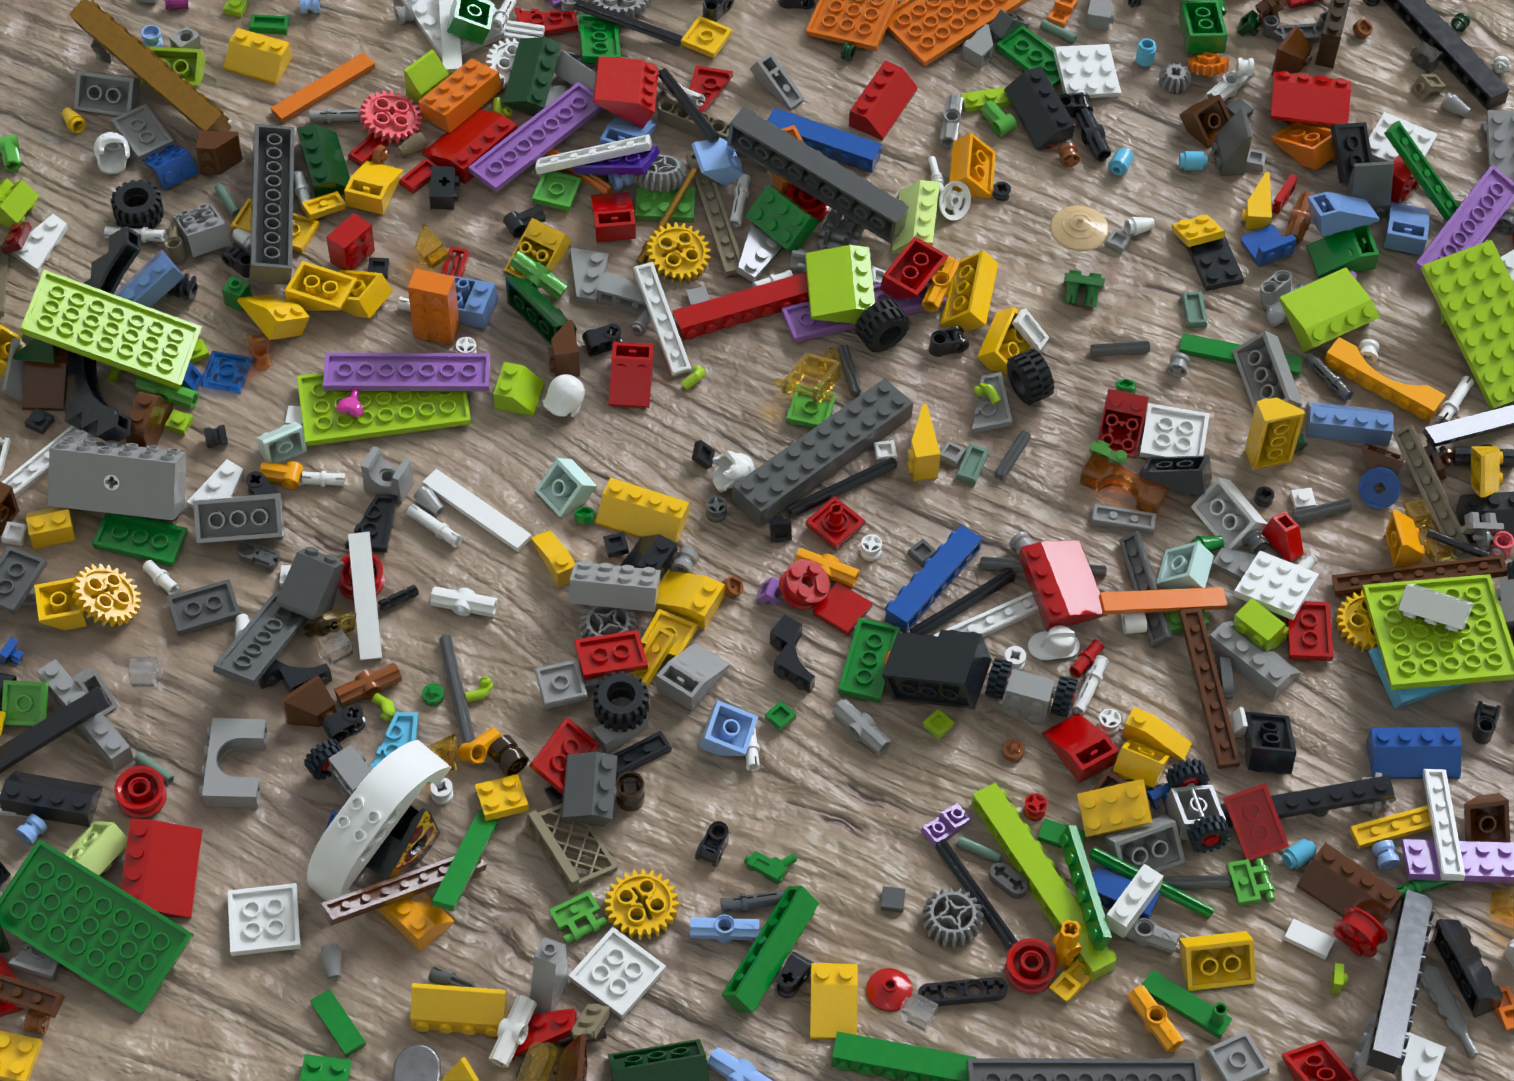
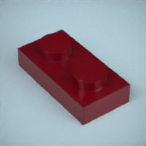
(16, 237)

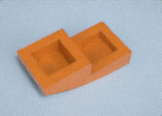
(1062, 12)
(1505, 1013)

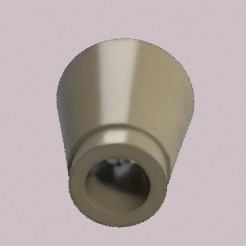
(413, 144)

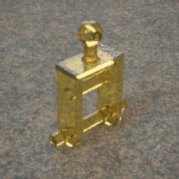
(816, 366)
(538, 1062)

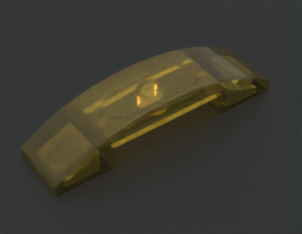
(1421, 515)

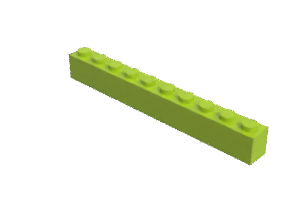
(1040, 873)

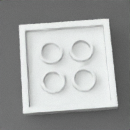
(1087, 70)
(1382, 148)
(1173, 432)
(1276, 584)
(264, 919)
(617, 972)

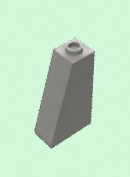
(549, 975)

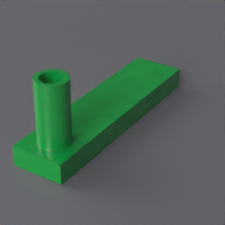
(1209, 1018)

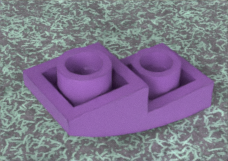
(947, 824)

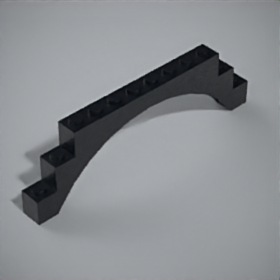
(84, 401)

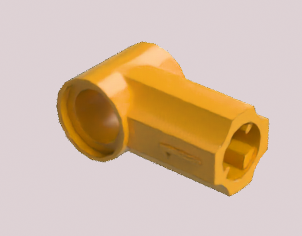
(288, 475)
(478, 746)

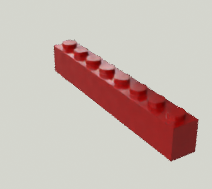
(740, 306)

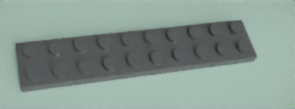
(1081, 1069)

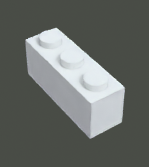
(1134, 900)

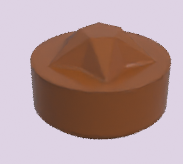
(1362, 28)
(380, 154)
(733, 586)
(1013, 750)

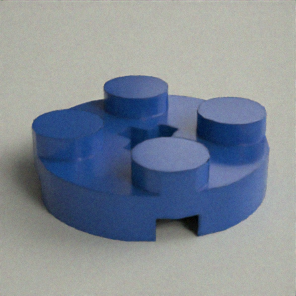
(1385, 498)

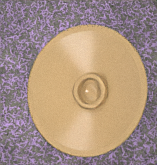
(1079, 228)

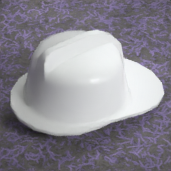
(1054, 644)

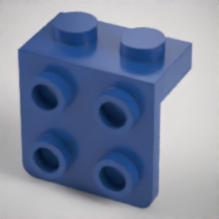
(172, 165)
(1268, 245)

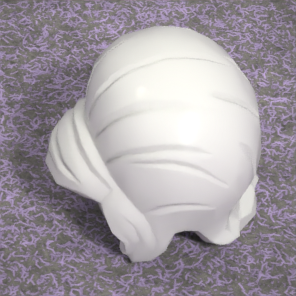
(111, 152)
(564, 396)
(731, 469)

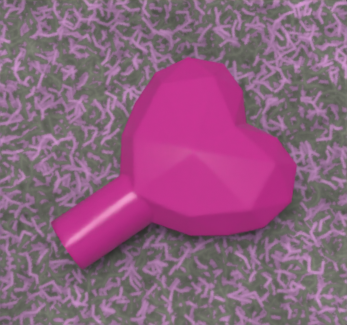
(351, 405)

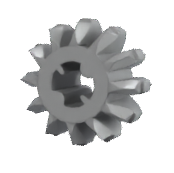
(1174, 78)

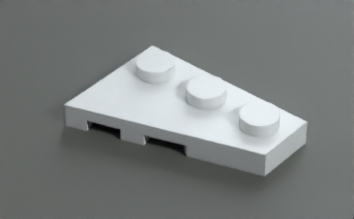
(41, 243)
(221, 483)
(1421, 1059)

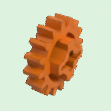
(1208, 64)

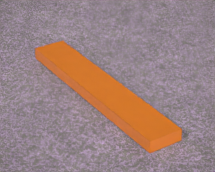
(322, 87)
(1162, 600)

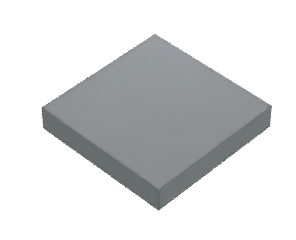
(561, 684)
(1238, 1059)

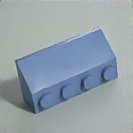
(151, 281)
(1349, 423)

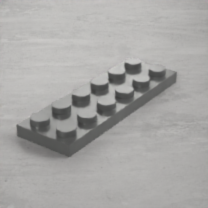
(259, 643)

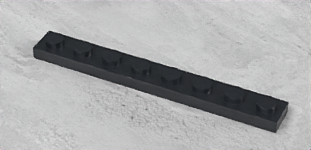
(1329, 797)

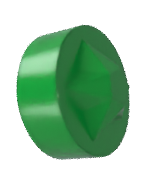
(1126, 385)
(584, 515)
(433, 694)

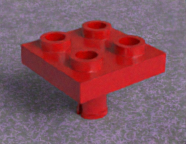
(835, 522)

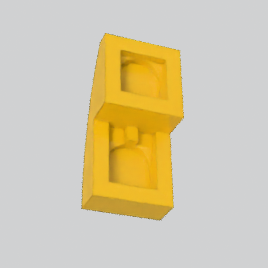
(1071, 981)

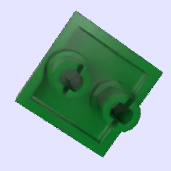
(1092, 282)

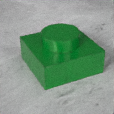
(780, 716)

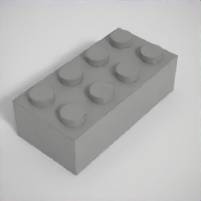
(238, 518)
(614, 586)

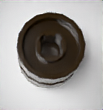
(508, 755)
(630, 791)

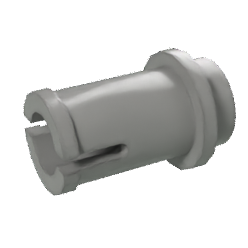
(639, 326)

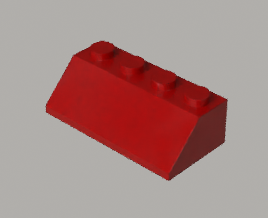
(882, 101)

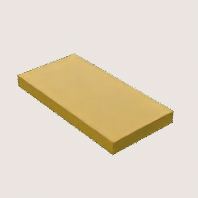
(302, 227)

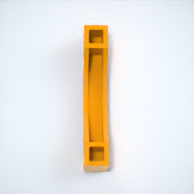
(1418, 400)

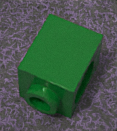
(235, 289)

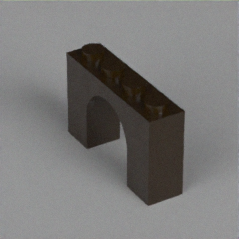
(1332, 33)

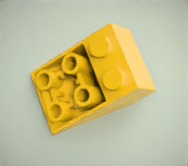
(372, 187)
(542, 245)

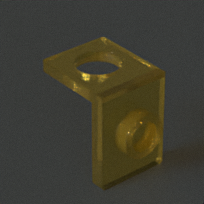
(345, 624)

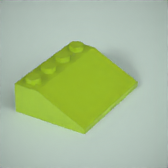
(839, 283)
(1328, 309)

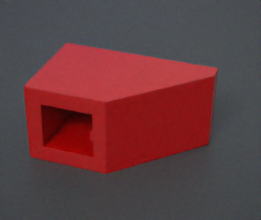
(1284, 536)

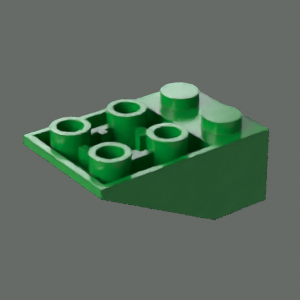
(1343, 249)

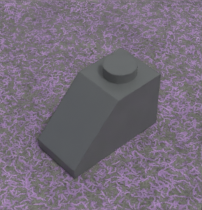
(1006, 23)

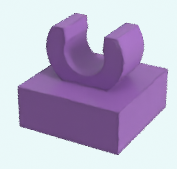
(767, 592)

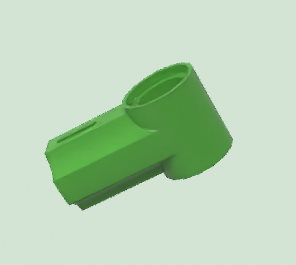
(1000, 122)
(10, 152)

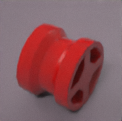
(1039, 803)

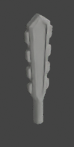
(1448, 1007)

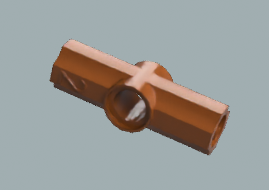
(1300, 218)
(368, 684)

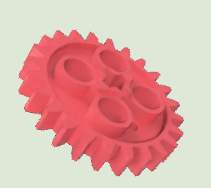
(390, 116)

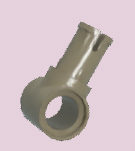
(174, 245)

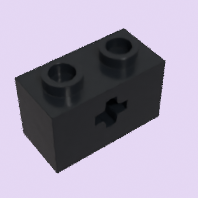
(443, 187)

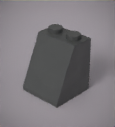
(311, 583)

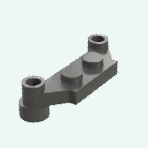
(1312, 31)

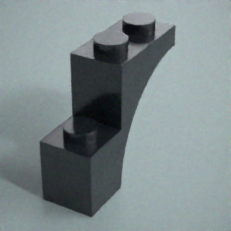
(787, 664)
(292, 676)

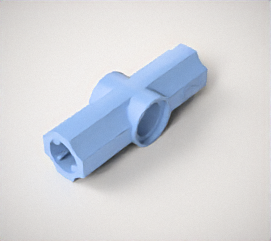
(710, 928)
(733, 1068)

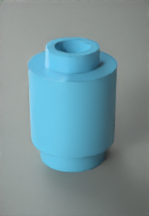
(1146, 52)
(1193, 160)
(1121, 161)
(1299, 854)

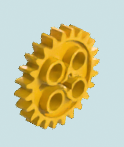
(678, 252)
(106, 595)
(1353, 612)
(660, 895)

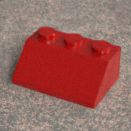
(912, 270)

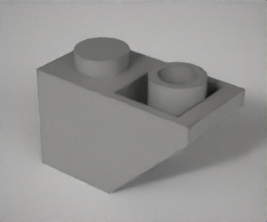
(979, 48)

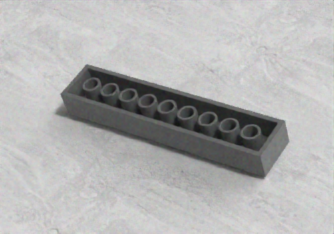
(817, 175)
(272, 205)
(822, 452)

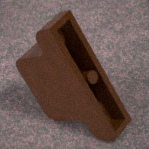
(148, 419)

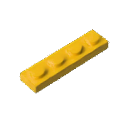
(1391, 827)

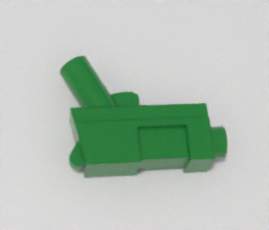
(772, 869)

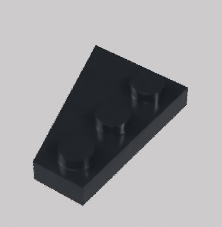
(378, 521)

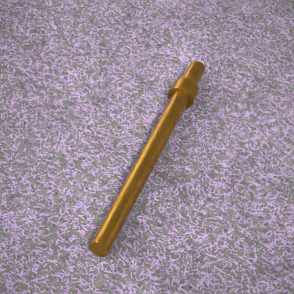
(670, 210)

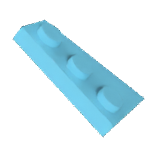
(400, 732)

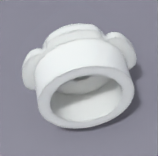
(1500, 60)

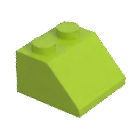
(424, 76)
(517, 390)

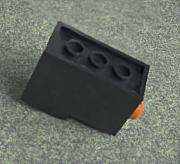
(937, 669)

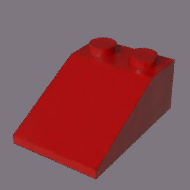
(1316, 1063)

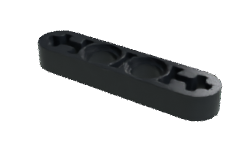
(961, 987)

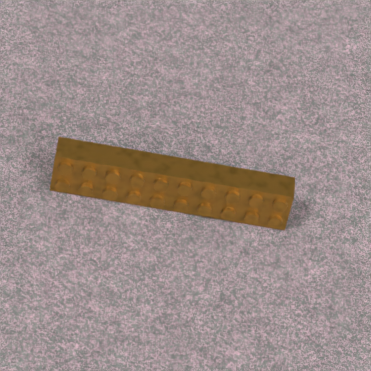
(149, 67)

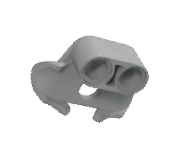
(1273, 288)

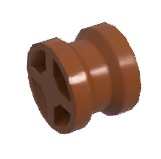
(1068, 155)
(36, 1022)

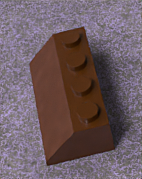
(1344, 883)

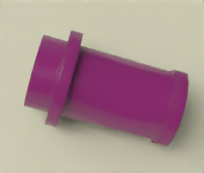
(176, 4)

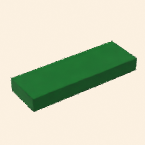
(338, 1023)

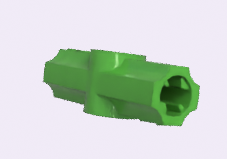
(538, 275)
(184, 397)

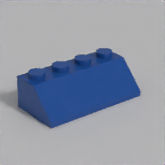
(1410, 750)

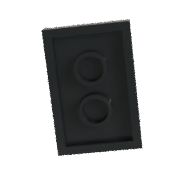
(1350, 147)
(1216, 264)

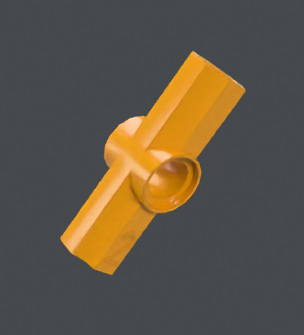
(940, 285)
(834, 569)
(1067, 943)
(1163, 1029)

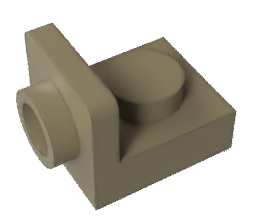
(1427, 84)

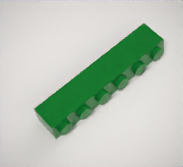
(770, 949)
(896, 1060)

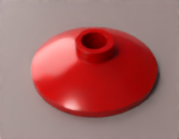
(886, 998)

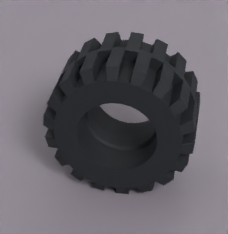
(136, 194)
(882, 325)
(1030, 376)
(621, 716)

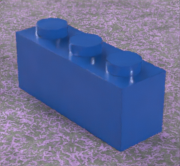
(1112, 885)

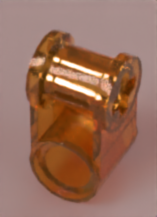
(260, 351)

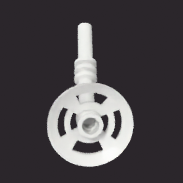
(951, 199)

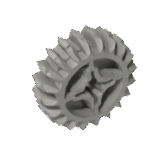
(663, 175)
(606, 621)
(957, 907)

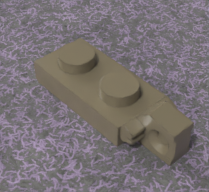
(591, 1021)

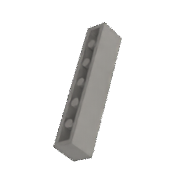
(96, 729)

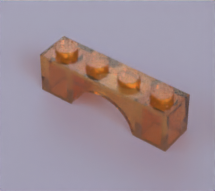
(1102, 473)

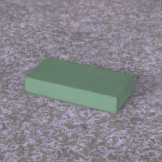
(1194, 309)
(972, 464)

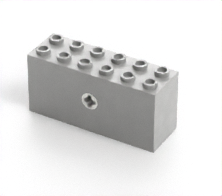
(117, 478)

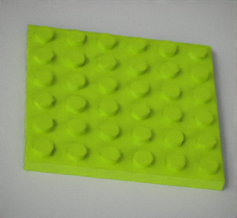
(1432, 656)

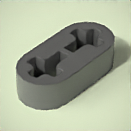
(1008, 880)

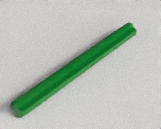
(1166, 890)

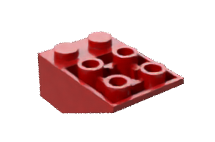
(613, 217)
(631, 374)
(1123, 421)
(1082, 747)

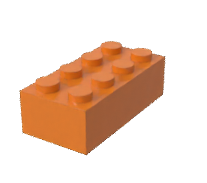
(460, 95)
(433, 307)

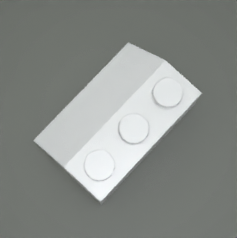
(1227, 513)
(1435, 607)

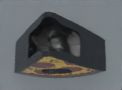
(405, 844)

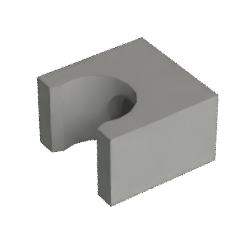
(385, 478)

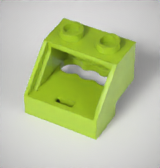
(15, 201)
(1260, 625)

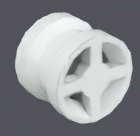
(1244, 67)
(464, 344)
(1368, 350)
(867, 544)
(1018, 652)
(1107, 717)
(443, 796)

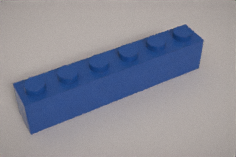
(831, 141)
(933, 578)

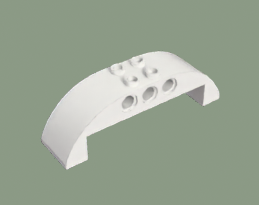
(371, 816)

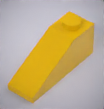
(1258, 207)
(555, 557)
(1155, 733)

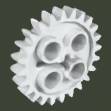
(501, 58)

